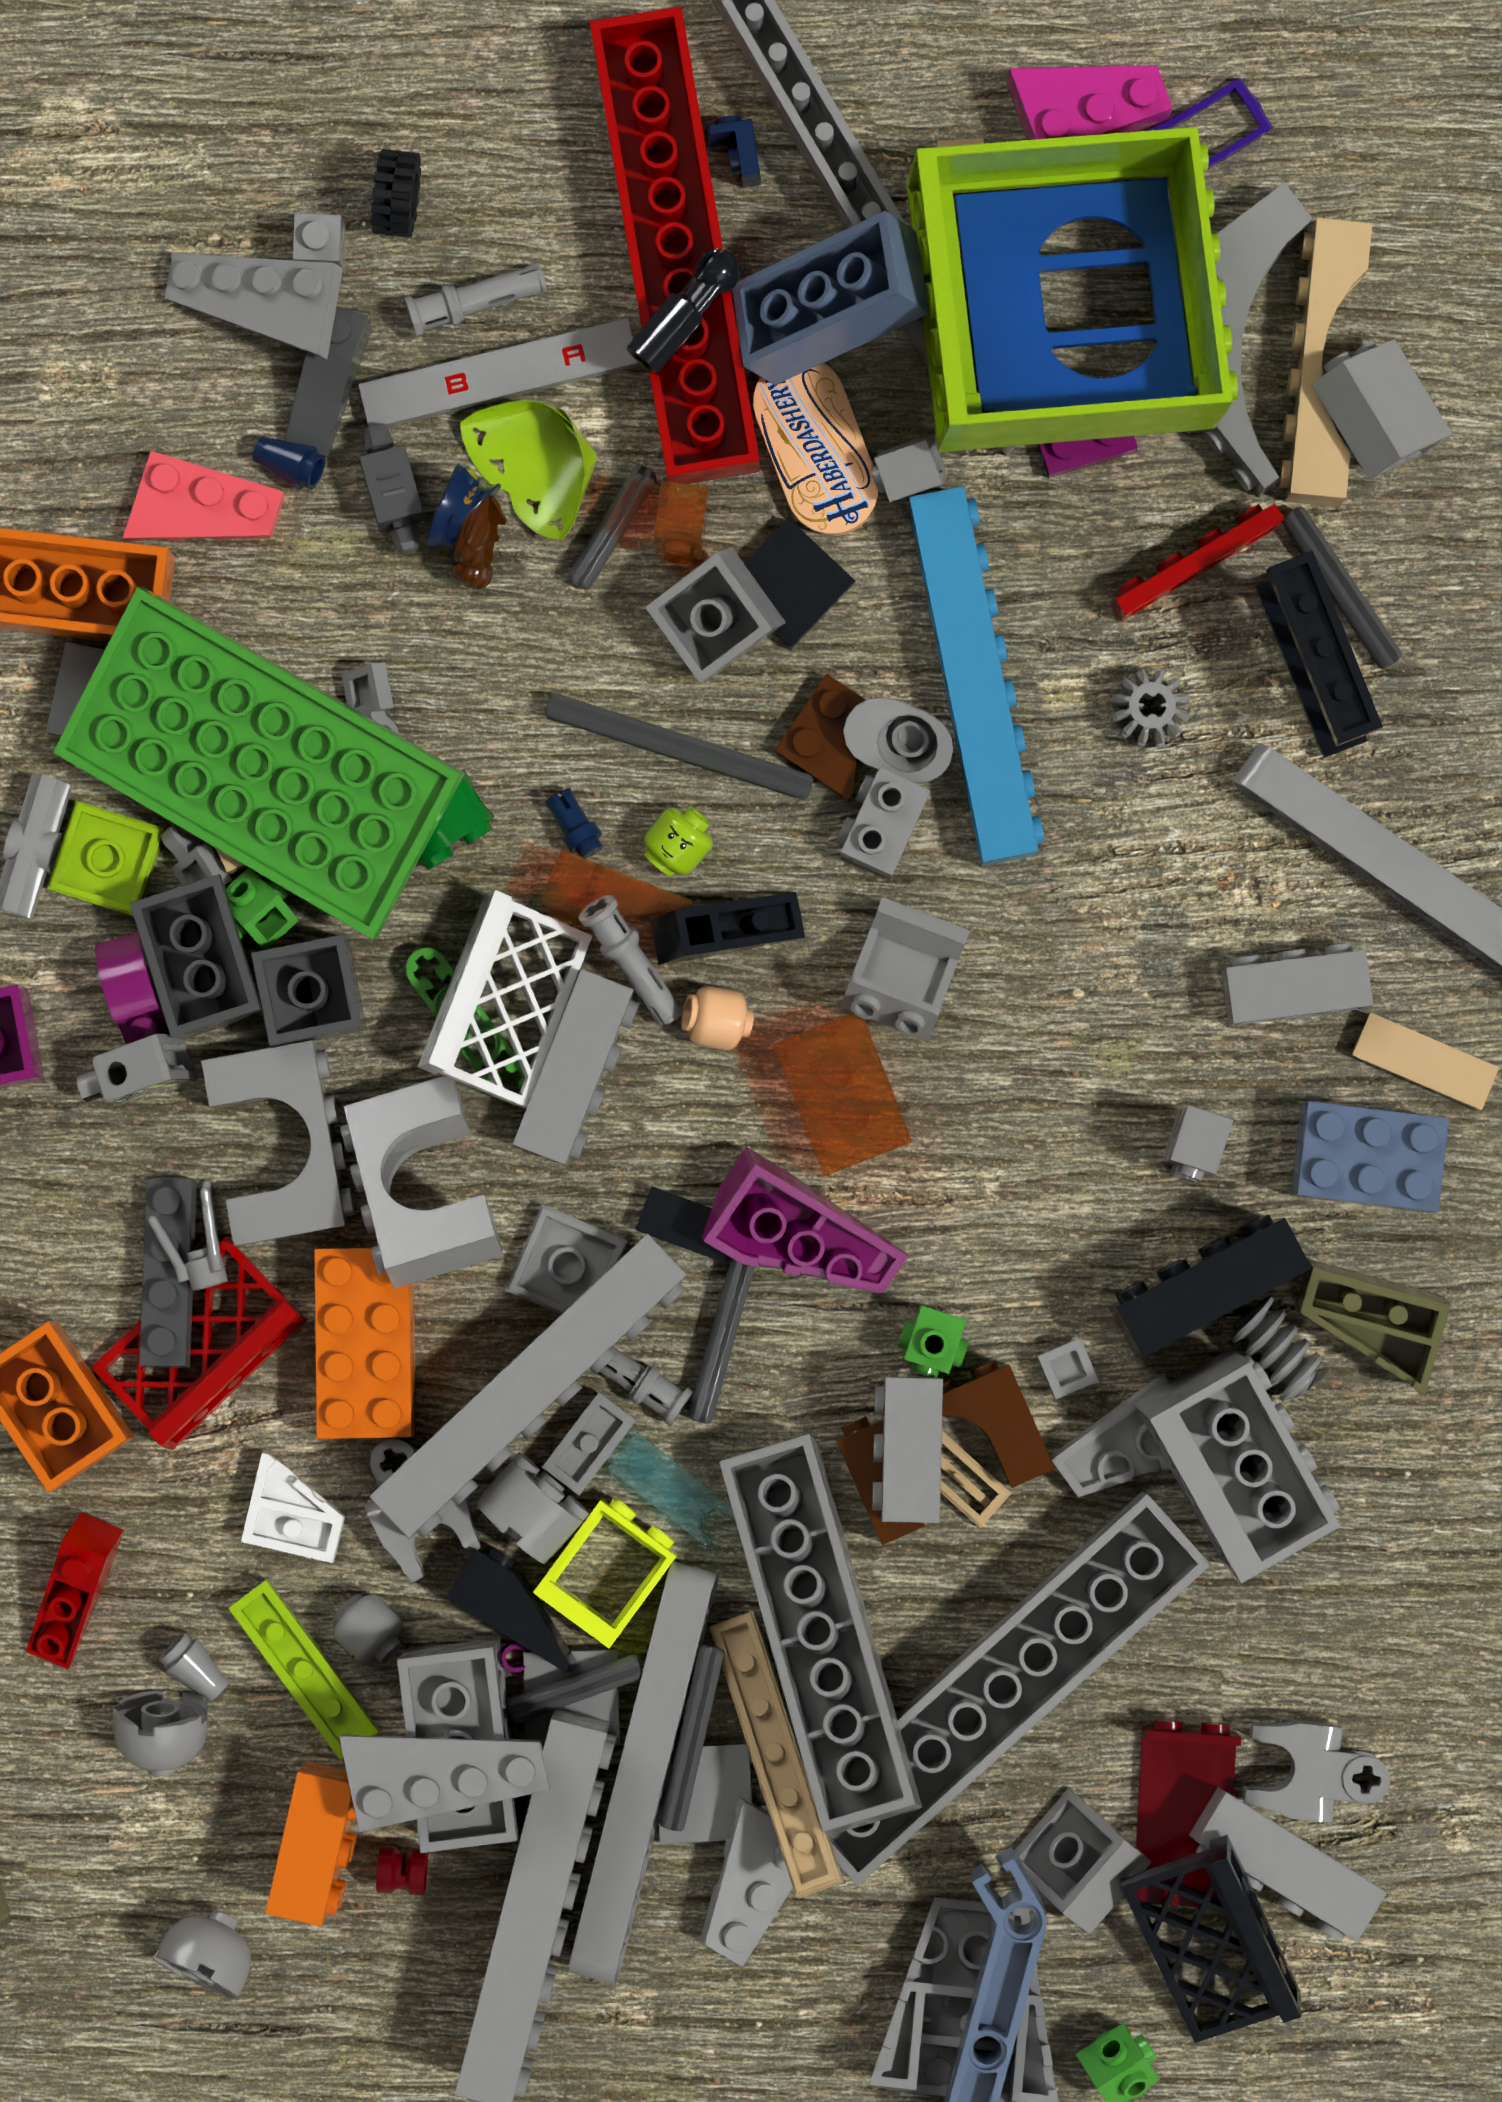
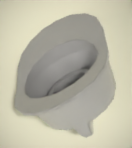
(898, 739)

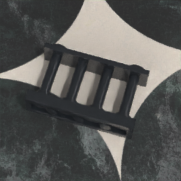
(1318, 655)

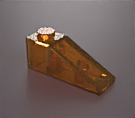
(579, 882)

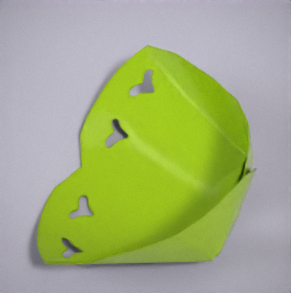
(538, 458)

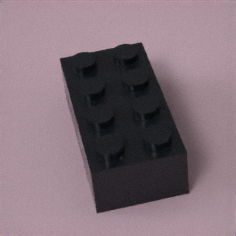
(1210, 1286)

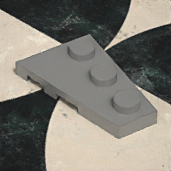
(1111, 1448)
(749, 1886)

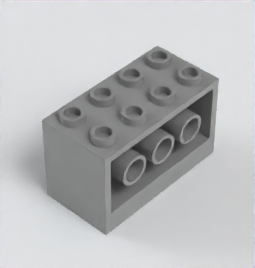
(1209, 1468)
(460, 1695)

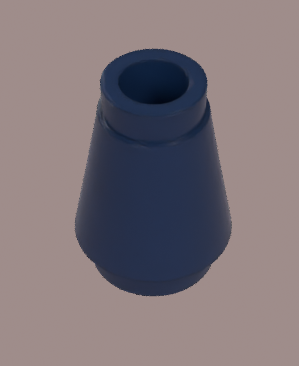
(291, 461)

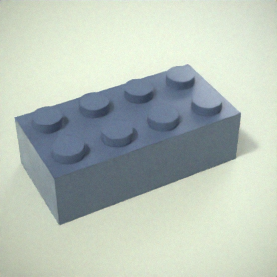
(830, 298)

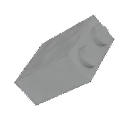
(1380, 407)

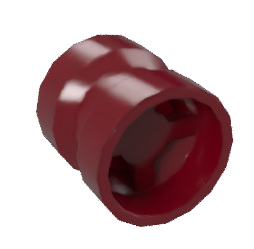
(391, 1870)

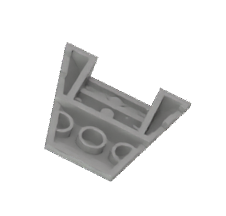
(935, 2005)

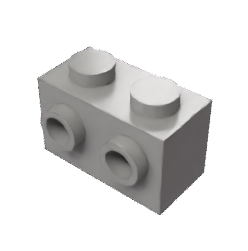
(883, 823)

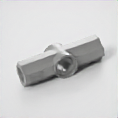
(33, 845)

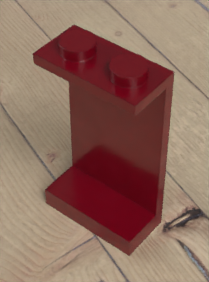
(1175, 1784)

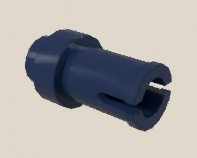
(580, 833)

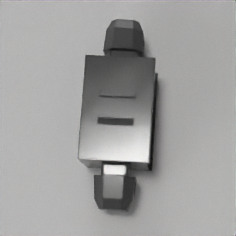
(391, 488)

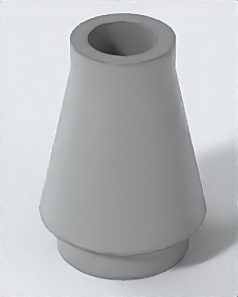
(193, 1666)

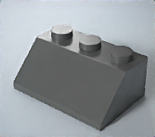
(196, 957)

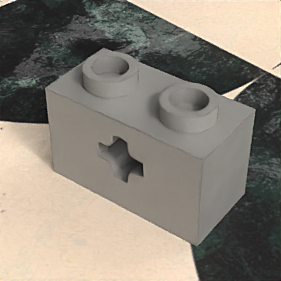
(1196, 1143)

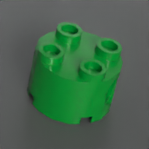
(463, 818)

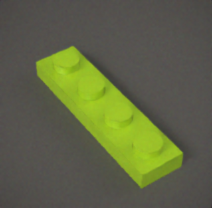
(302, 1666)

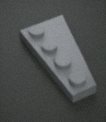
(265, 296)
(424, 1777)

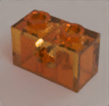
(681, 521)

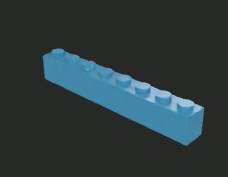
(973, 676)

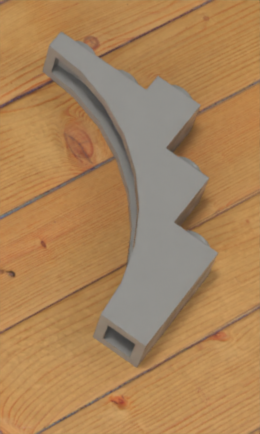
(1246, 255)

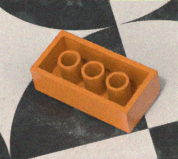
(75, 582)
(362, 1349)

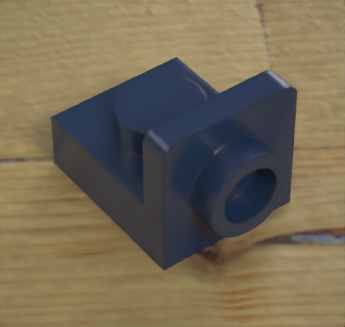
(742, 156)

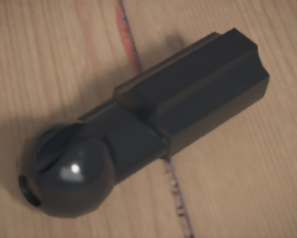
(681, 313)

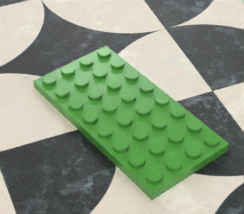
(258, 762)

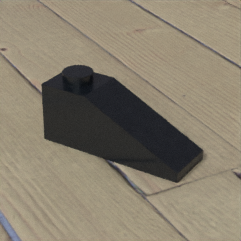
(726, 927)
(506, 1602)

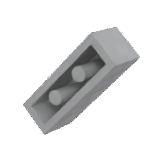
(1296, 985)
(909, 1449)

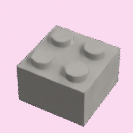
(715, 614)

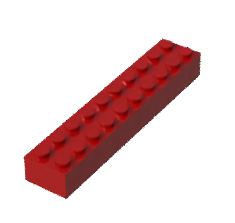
(667, 226)

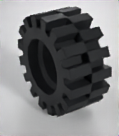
(396, 193)

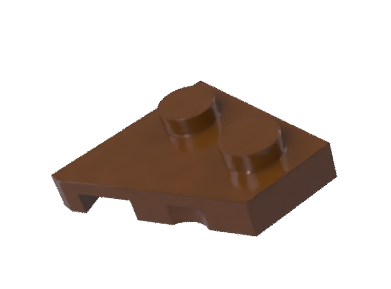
(818, 741)

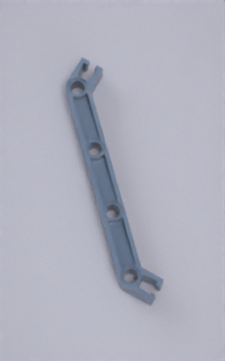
(1000, 1985)

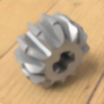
(1148, 692)

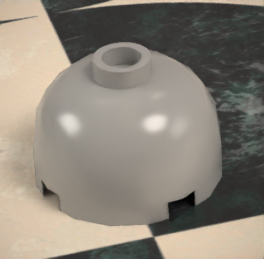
(160, 1732)
(207, 1952)

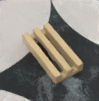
(990, 1506)

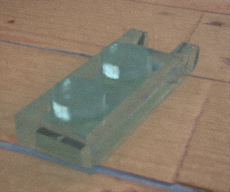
(668, 1486)

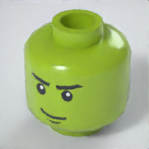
(678, 841)

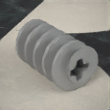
(1277, 1350)

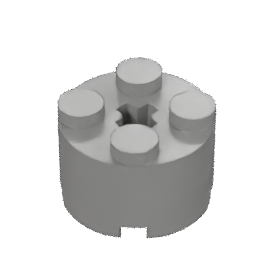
(531, 1508)

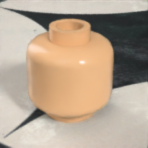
(716, 1017)

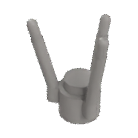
(204, 1265)

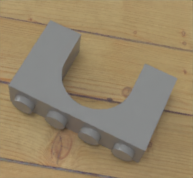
(316, 1196)
(411, 1241)

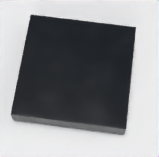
(797, 580)

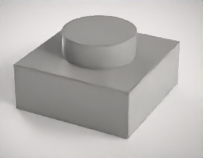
(1067, 1368)

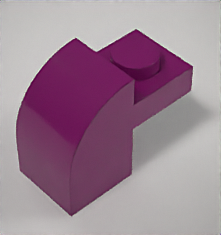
(130, 988)

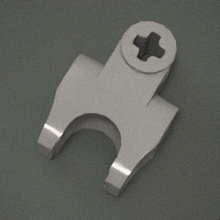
(391, 1537)
(1317, 1772)

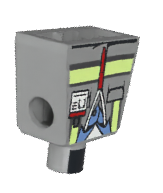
(138, 1070)

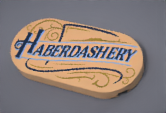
(817, 450)

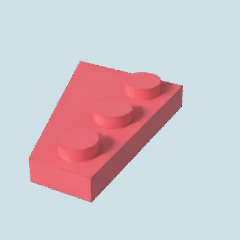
(195, 502)

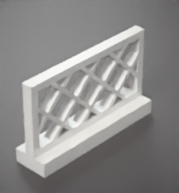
(468, 984)

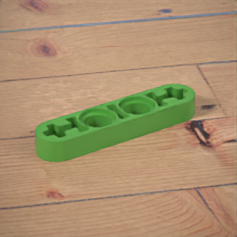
(483, 1022)

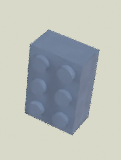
(1369, 1157)

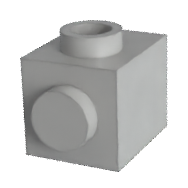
(319, 238)
(909, 468)

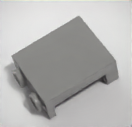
(904, 969)

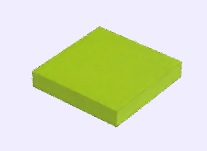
(106, 858)

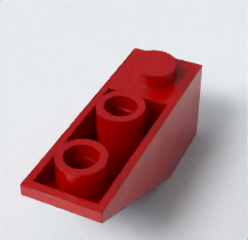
(74, 1589)

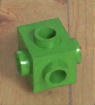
(259, 909)
(928, 1323)
(1119, 2064)

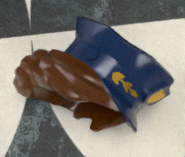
(468, 526)

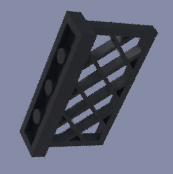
(1245, 1918)

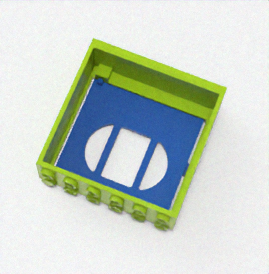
(1020, 383)

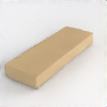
(1424, 1061)

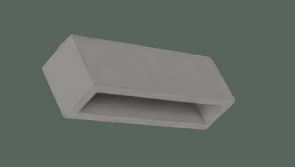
(575, 1067)
(1290, 1867)

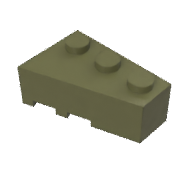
(1378, 1317)

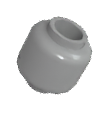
(367, 1629)

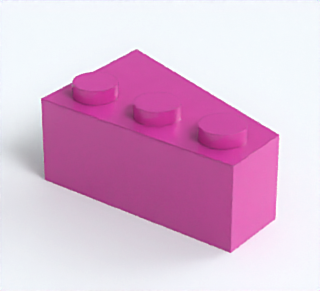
(1088, 100)

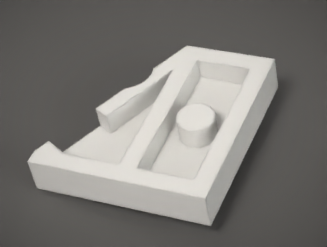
(291, 1515)

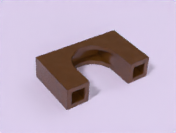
(990, 1402)

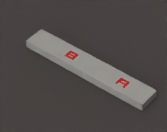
(498, 374)

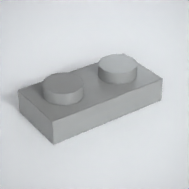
(589, 1443)

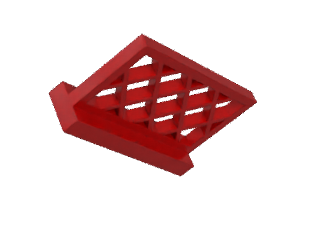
(221, 1377)

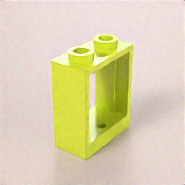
(576, 1609)

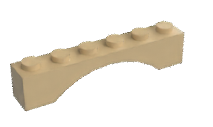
(1317, 455)

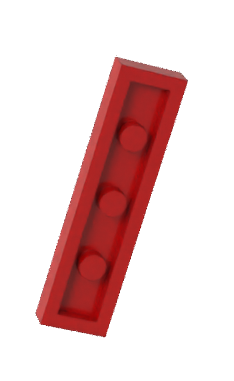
(1212, 550)

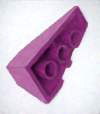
(786, 1225)

